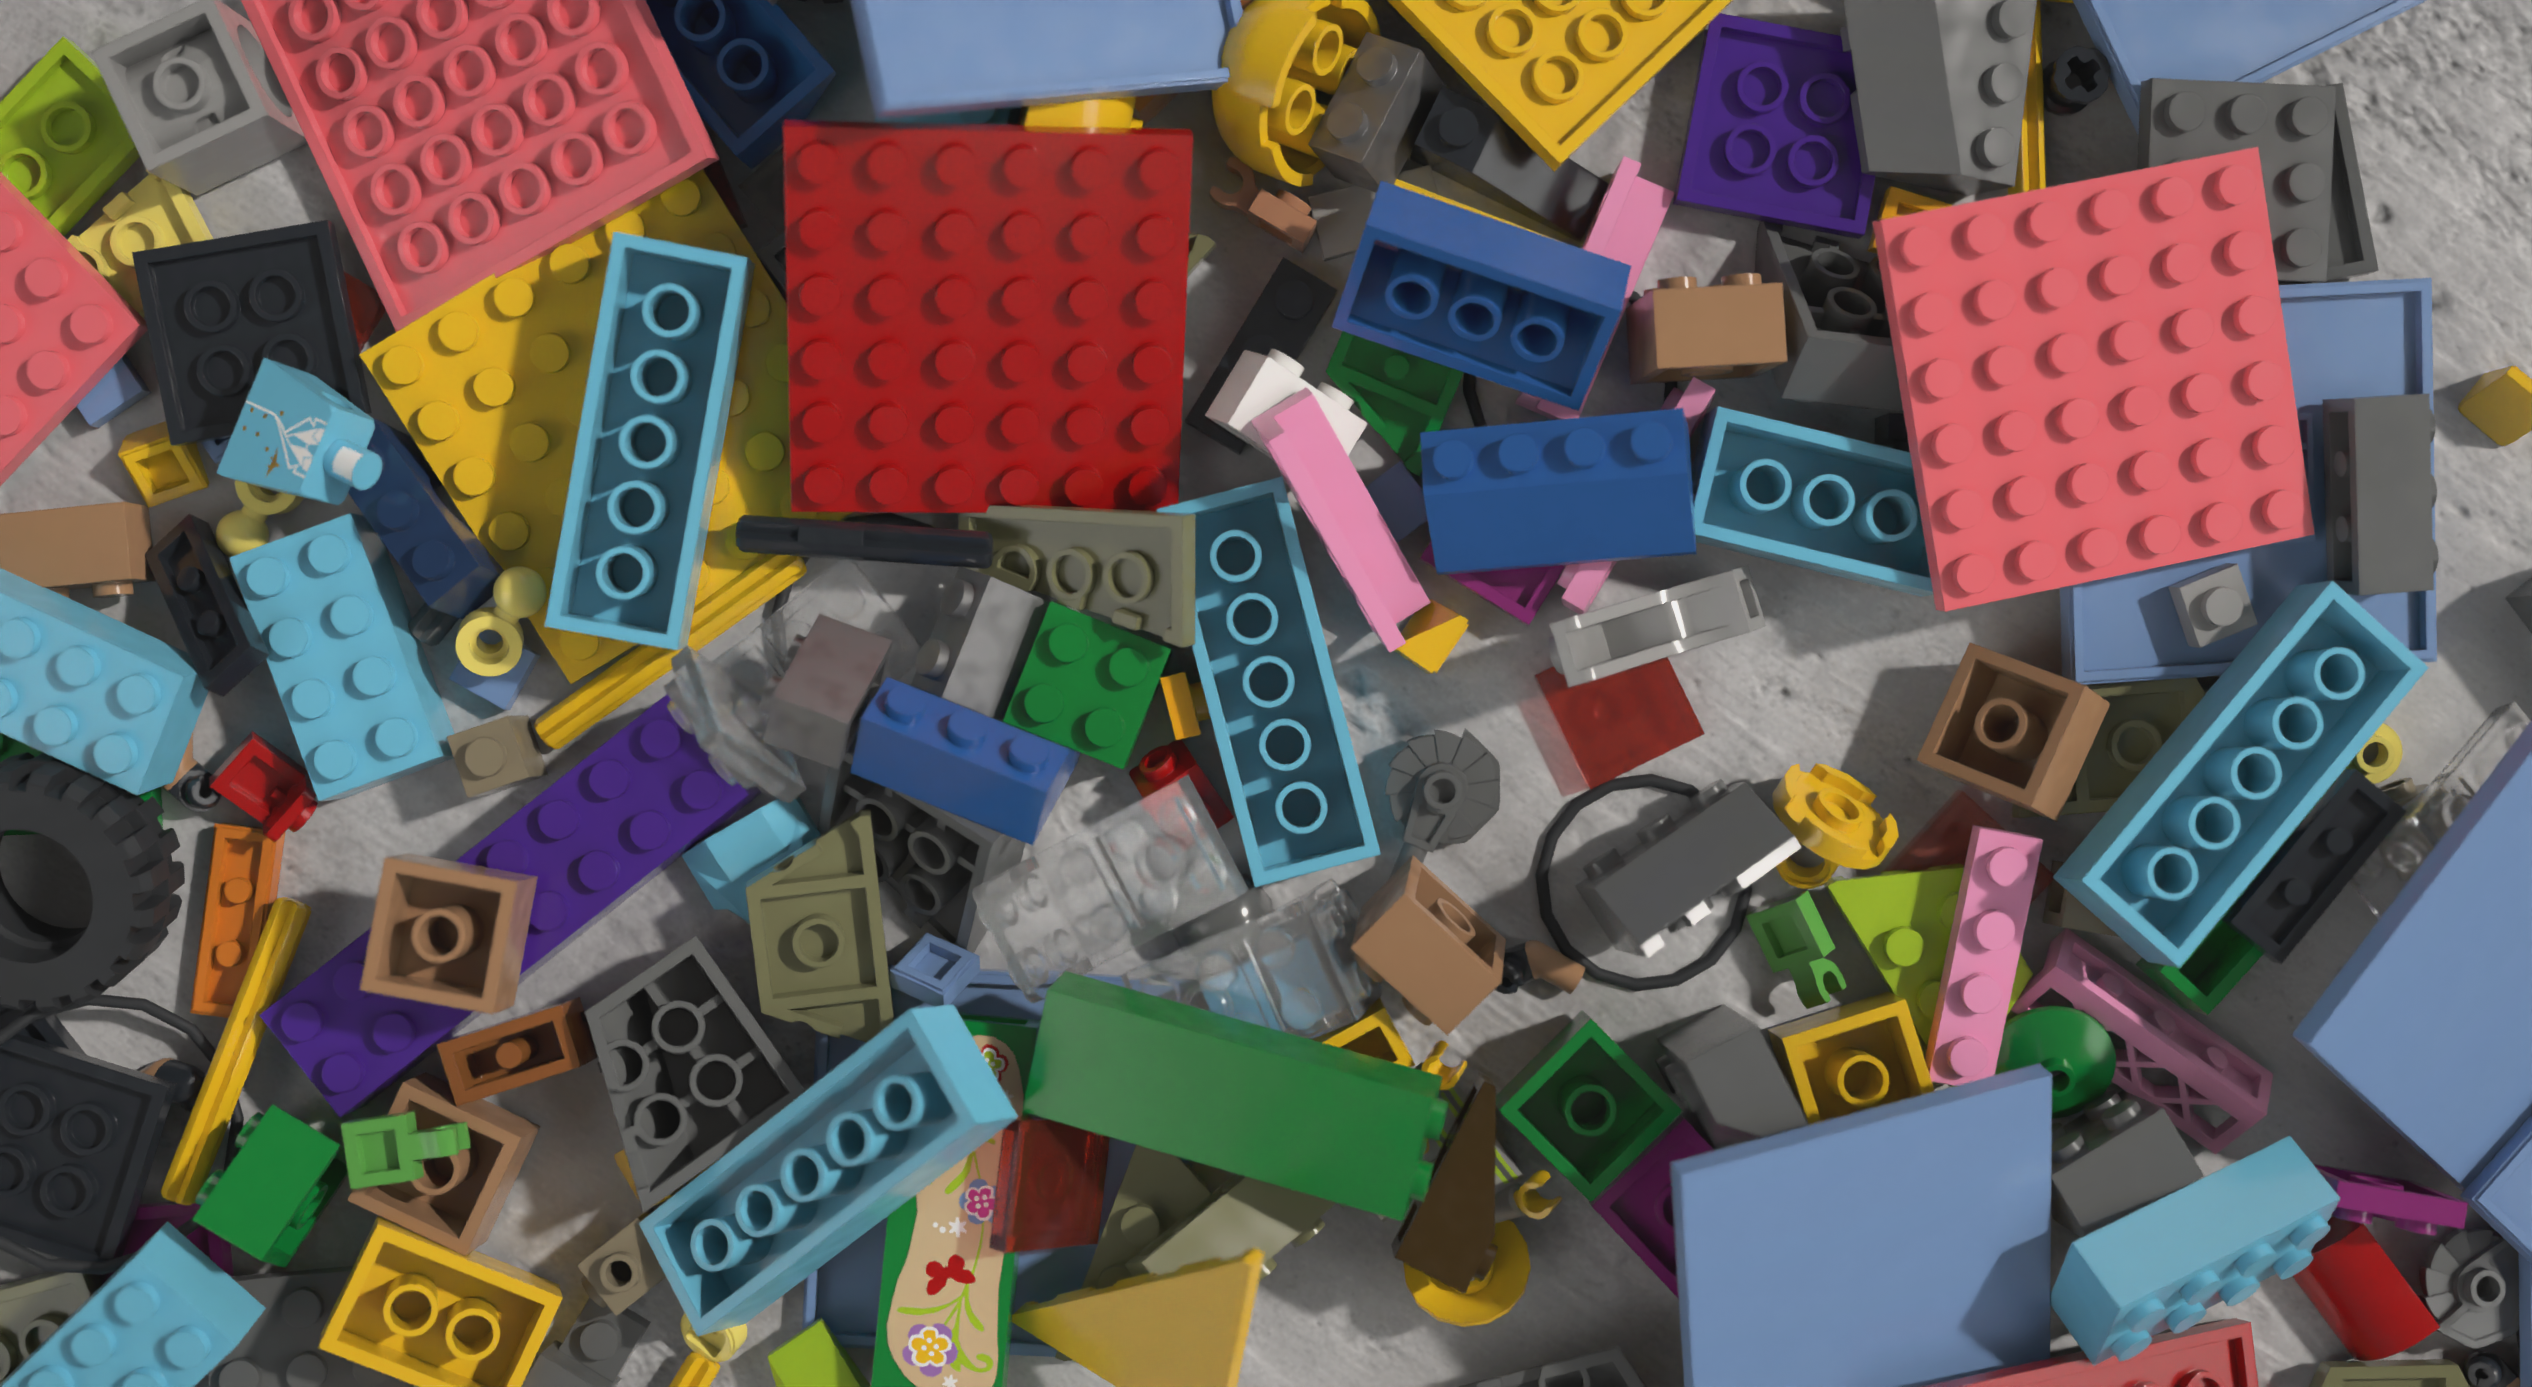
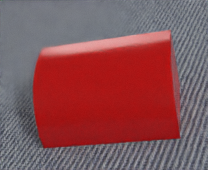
(2363, 1294)

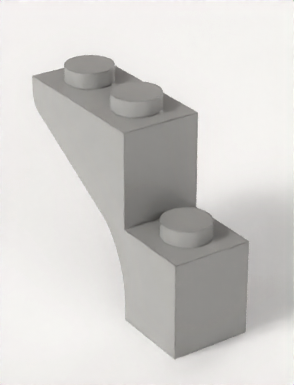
(1655, 626)

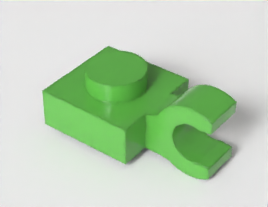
(1797, 940)
(392, 1149)

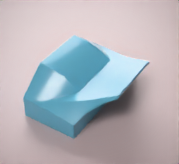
(746, 849)

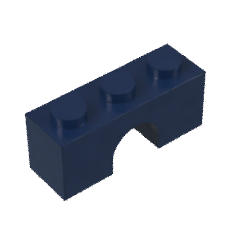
(422, 535)

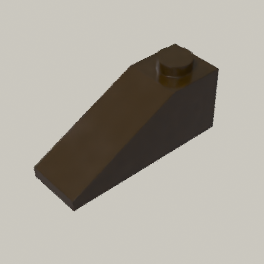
(1456, 1222)

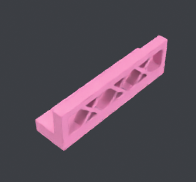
(1623, 232)
(1342, 514)
(2156, 1037)

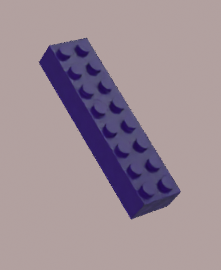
(590, 845)

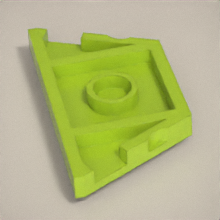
(1906, 930)

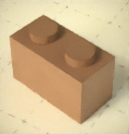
(79, 547)

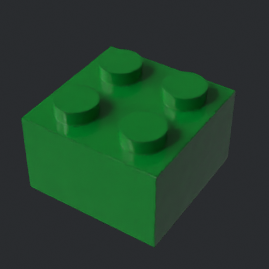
(1088, 685)
(1586, 1106)
(273, 1186)

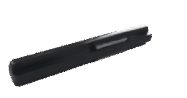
(864, 541)

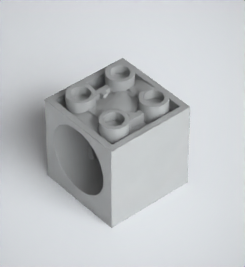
(199, 96)

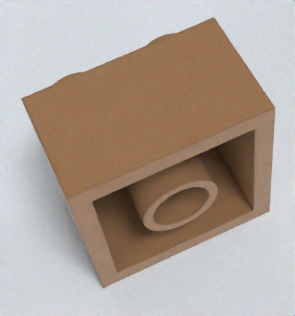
(1706, 331)
(2014, 731)
(448, 933)
(1428, 947)
(459, 1192)

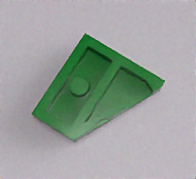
(1394, 392)

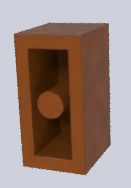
(517, 1051)

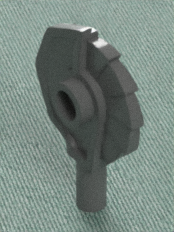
(1441, 791)
(2472, 1286)

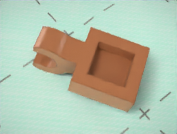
(1279, 215)

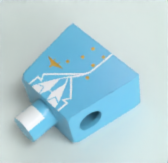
(300, 438)

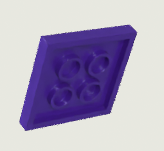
(1774, 129)

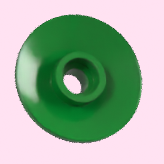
(2064, 1042)

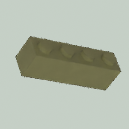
(1232, 1220)

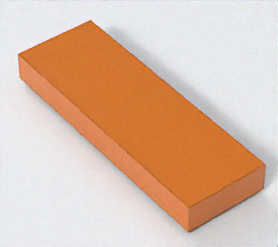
(236, 908)

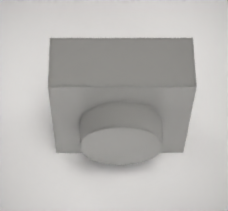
(2213, 605)

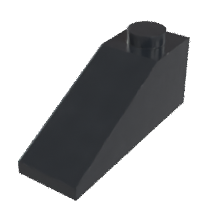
(1492, 159)

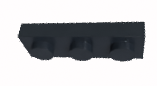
(1279, 320)
(206, 605)
(2314, 865)

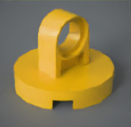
(1834, 820)

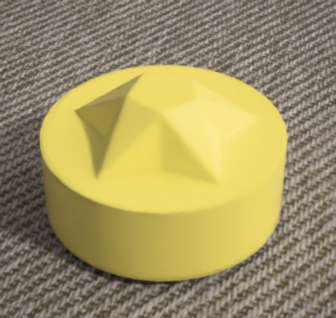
(714, 1346)

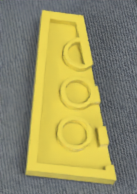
(143, 219)

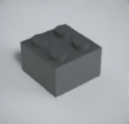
(2115, 1162)

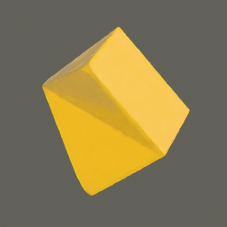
(1431, 636)

